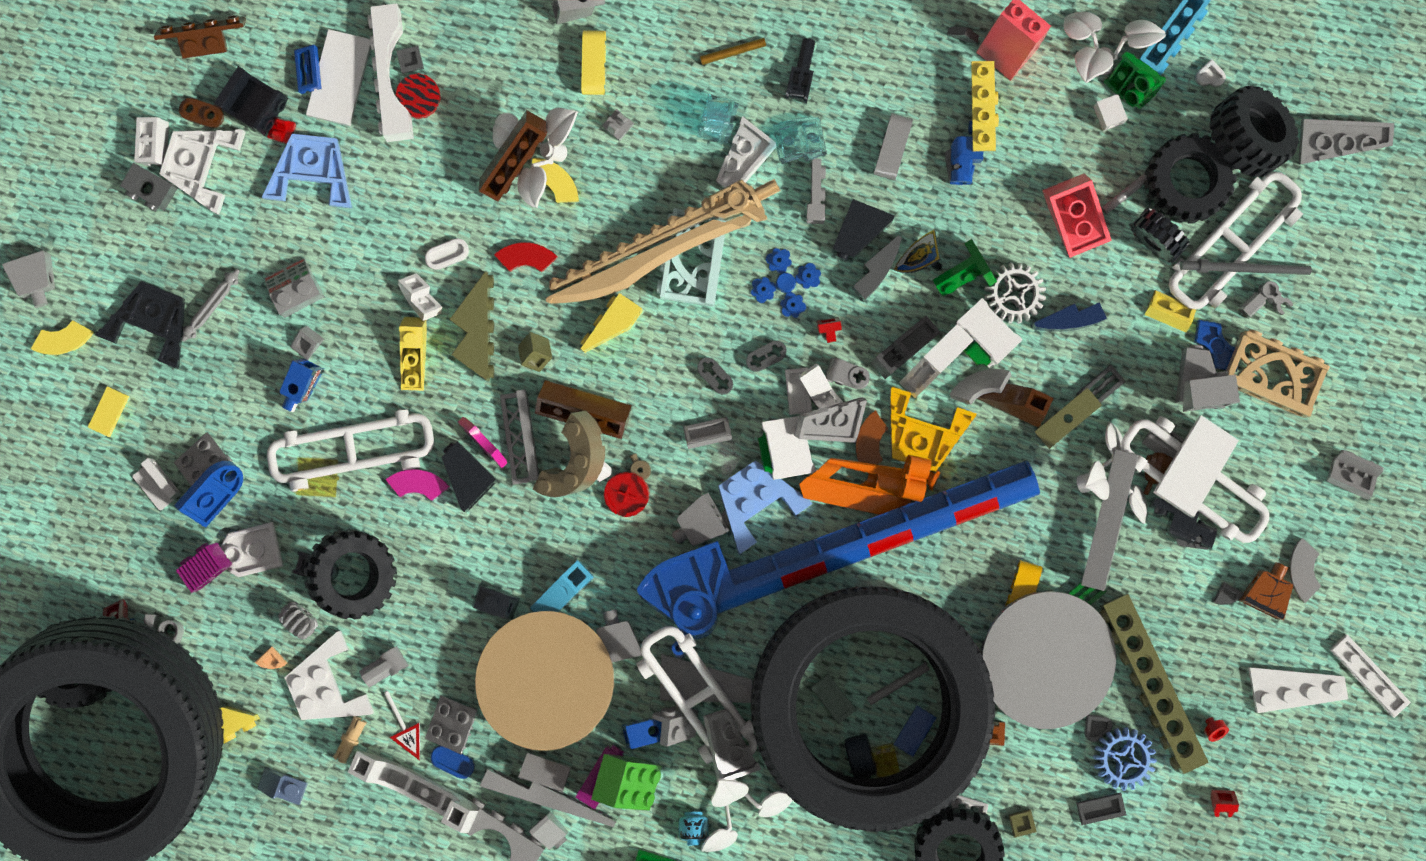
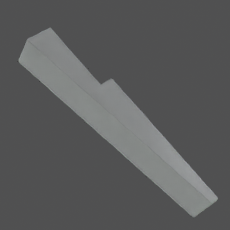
(1110, 520)
(543, 796)

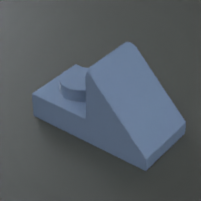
(282, 786)

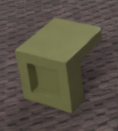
(534, 351)

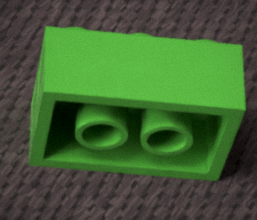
(626, 782)

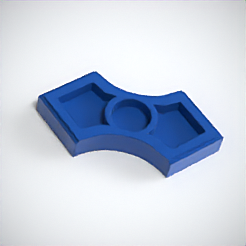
(1211, 337)

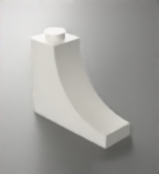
(936, 360)

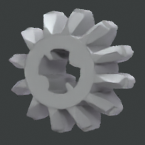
(298, 620)

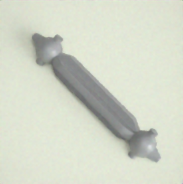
(210, 305)

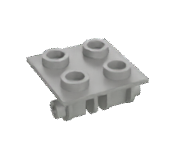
(199, 458)
(451, 724)

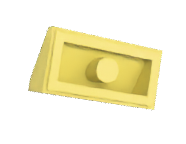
(1170, 311)

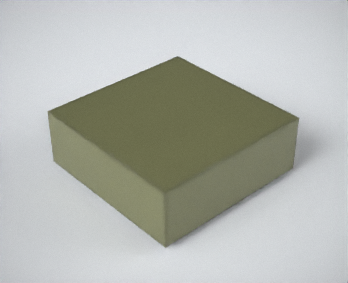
(1022, 823)

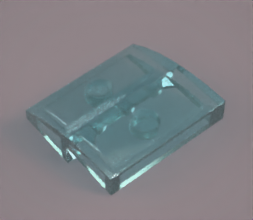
(799, 139)

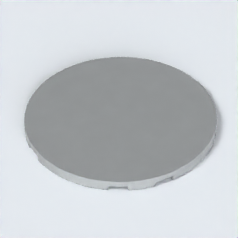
(1049, 659)

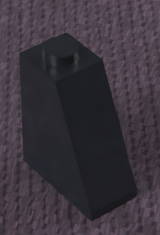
(859, 229)
(467, 475)

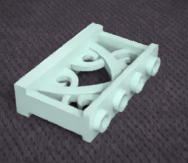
(706, 285)

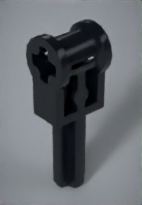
(801, 76)

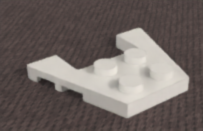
(190, 160)
(316, 689)

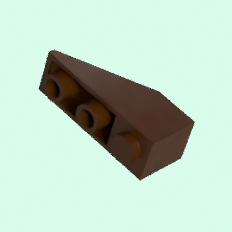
(1020, 402)

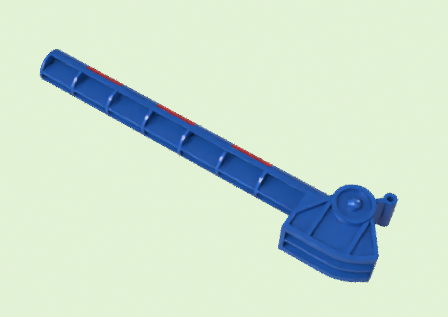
(699, 585)

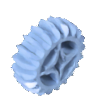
(1127, 748)

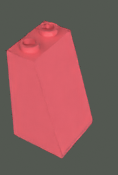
(1013, 38)

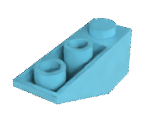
(564, 589)

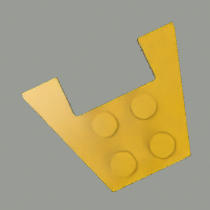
(922, 438)

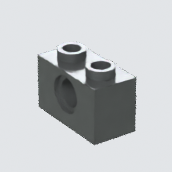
(139, 178)

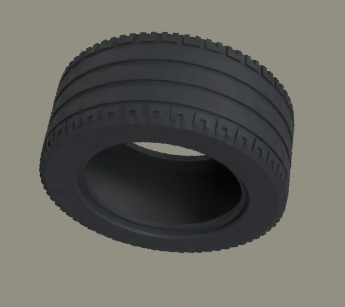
(171, 690)
(946, 764)

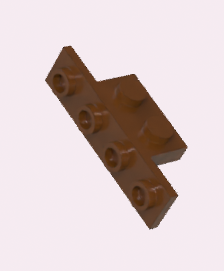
(201, 38)

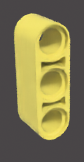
(593, 62)

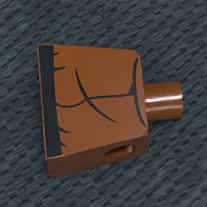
(1269, 592)

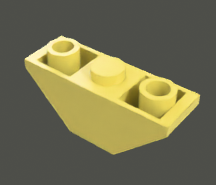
(234, 720)

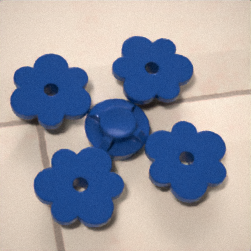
(785, 282)

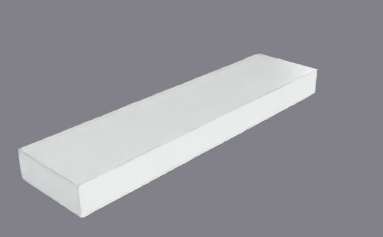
(1369, 675)

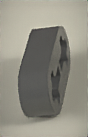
(763, 351)
(711, 379)

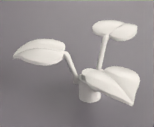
(1099, 61)
(558, 126)
(1097, 482)
(730, 791)

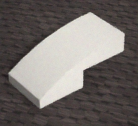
(417, 294)

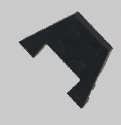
(154, 312)

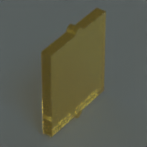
(319, 486)

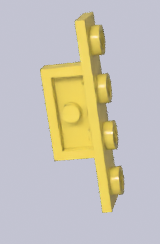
(983, 106)

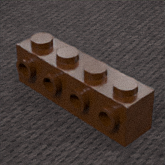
(512, 156)
(560, 401)

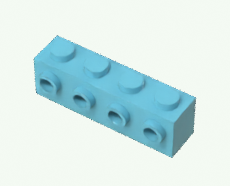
(1176, 28)

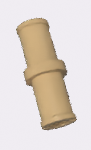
(349, 740)

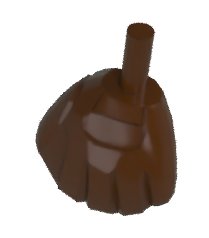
(1161, 463)

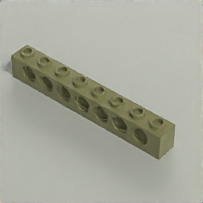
(1194, 755)

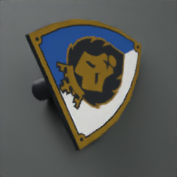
(921, 255)

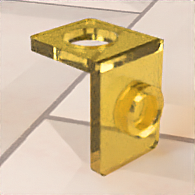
(885, 759)

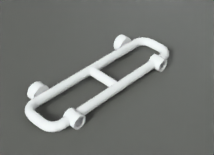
(1289, 215)
(408, 459)
(1252, 496)
(649, 666)

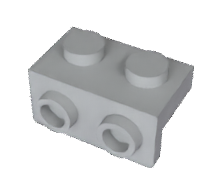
(1354, 474)
(674, 725)

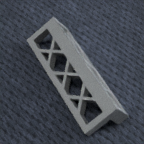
(528, 436)

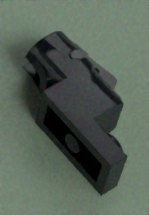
(1184, 528)

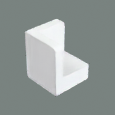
(1110, 112)

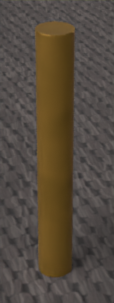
(732, 51)

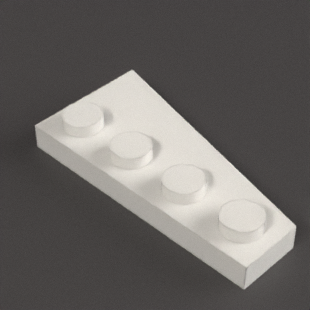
(1291, 689)

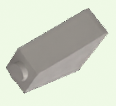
(1194, 362)

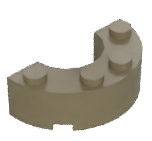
(585, 460)

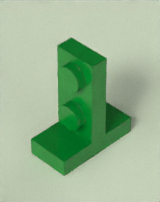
(965, 272)

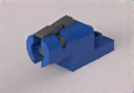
(961, 159)

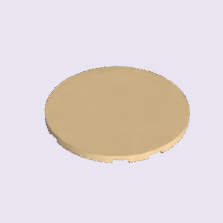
(544, 680)

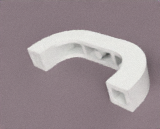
(457, 810)

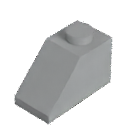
(549, 831)

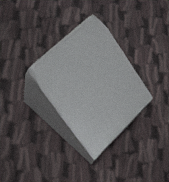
(306, 342)

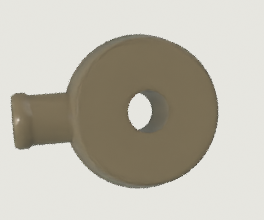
(640, 464)

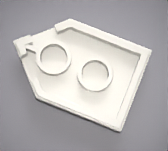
(252, 550)

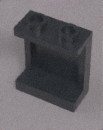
(251, 101)

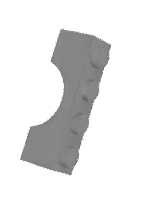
(522, 846)

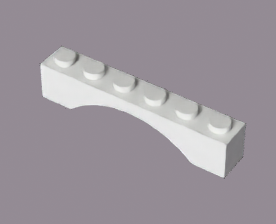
(387, 30)

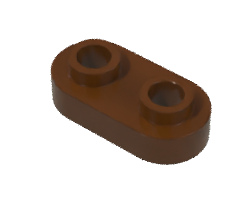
(200, 113)

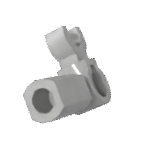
(1266, 291)

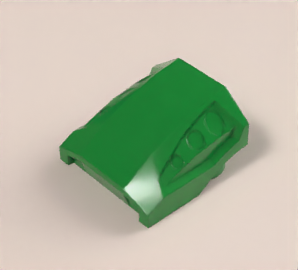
(1134, 81)

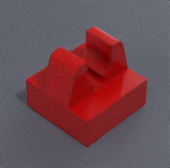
(281, 130)
(829, 327)
(1224, 802)

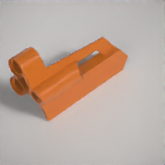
(881, 492)

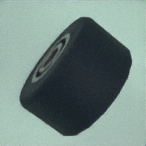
(860, 756)

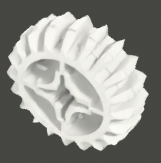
(1019, 302)

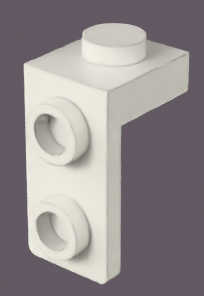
(819, 387)

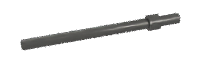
(1205, 266)

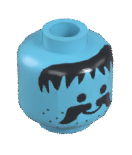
(693, 828)

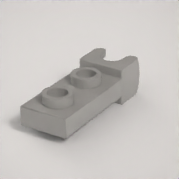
(816, 210)

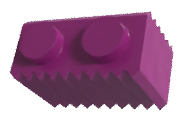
(203, 567)

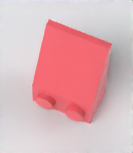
(1077, 214)

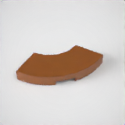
(869, 438)

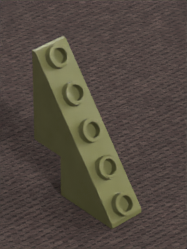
(475, 320)

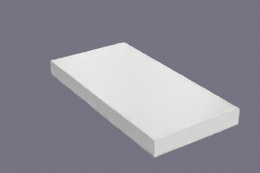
(341, 76)
(1196, 466)

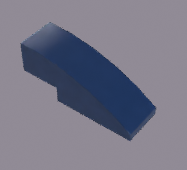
(1071, 319)

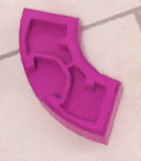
(482, 442)
(417, 482)

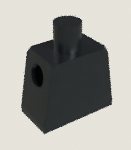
(495, 602)

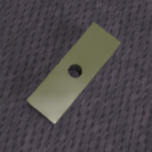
(1056, 428)

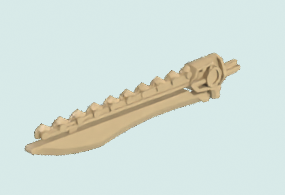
(725, 204)

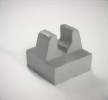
(618, 125)

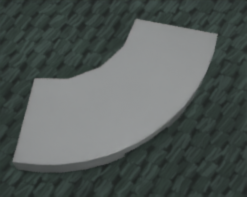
(980, 383)
(1302, 570)

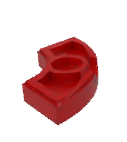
(526, 255)

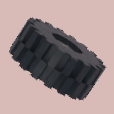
(1160, 235)

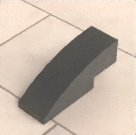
(877, 270)
(905, 347)

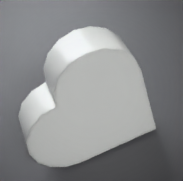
(1210, 74)

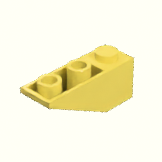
(616, 320)
(412, 353)

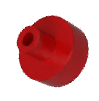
(1215, 729)

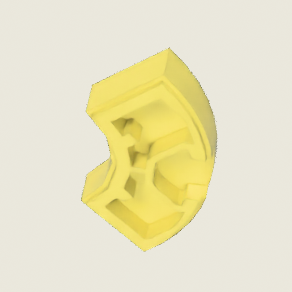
(559, 182)
(62, 341)

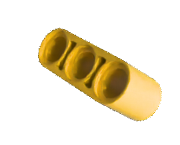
(1025, 580)

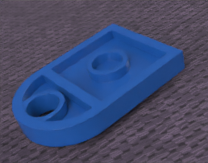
(211, 492)

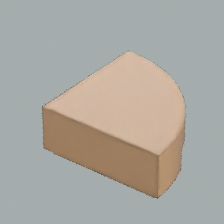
(271, 659)

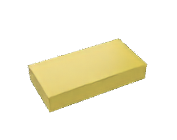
(108, 411)

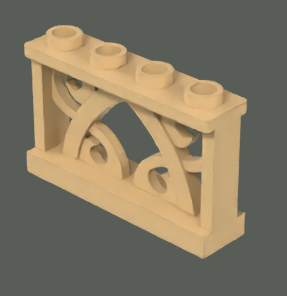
(1292, 400)

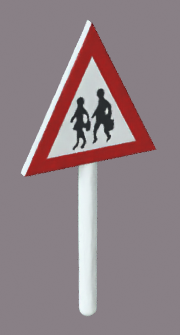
(409, 737)

